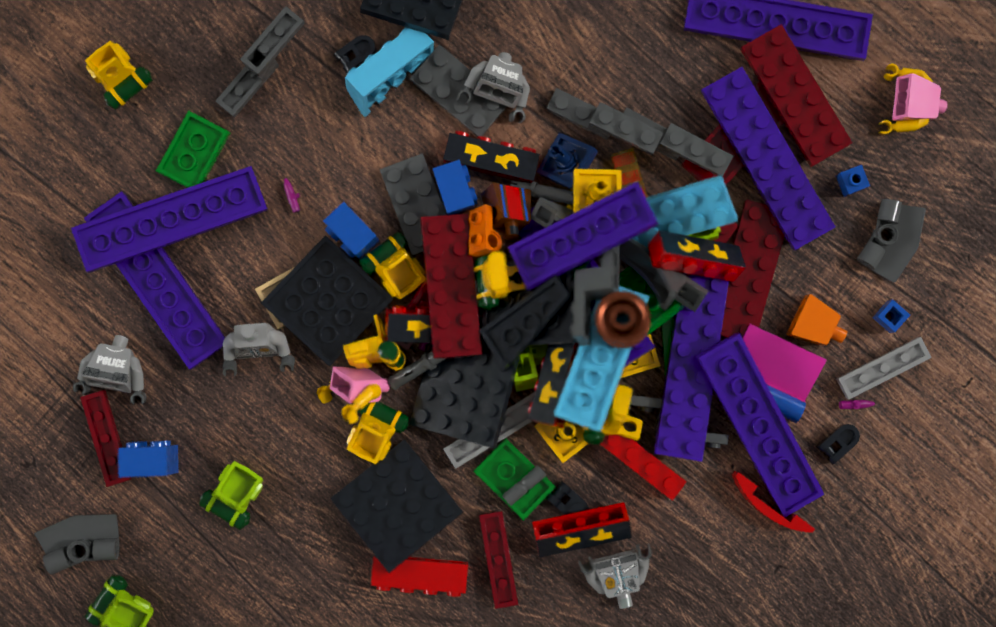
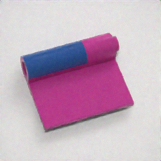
(785, 368)

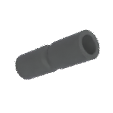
(526, 483)

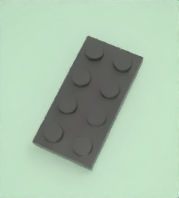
(442, 79)
(412, 197)

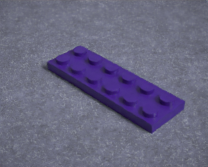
(583, 235)

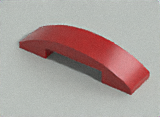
(747, 488)

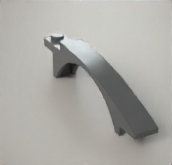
(664, 283)

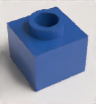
(847, 185)
(898, 315)

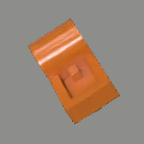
(482, 237)

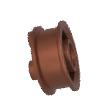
(622, 304)

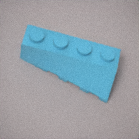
(387, 68)

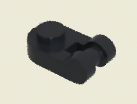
(361, 46)
(846, 437)
(573, 505)

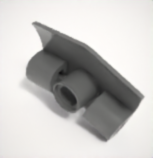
(904, 228)
(95, 532)

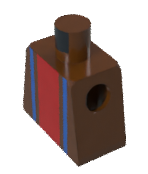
(510, 208)

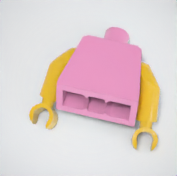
(915, 100)
(355, 387)

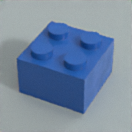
(454, 188)
(351, 230)
(144, 460)

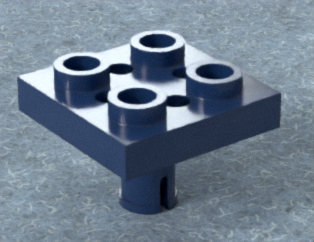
(561, 160)

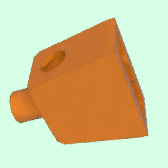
(816, 323)

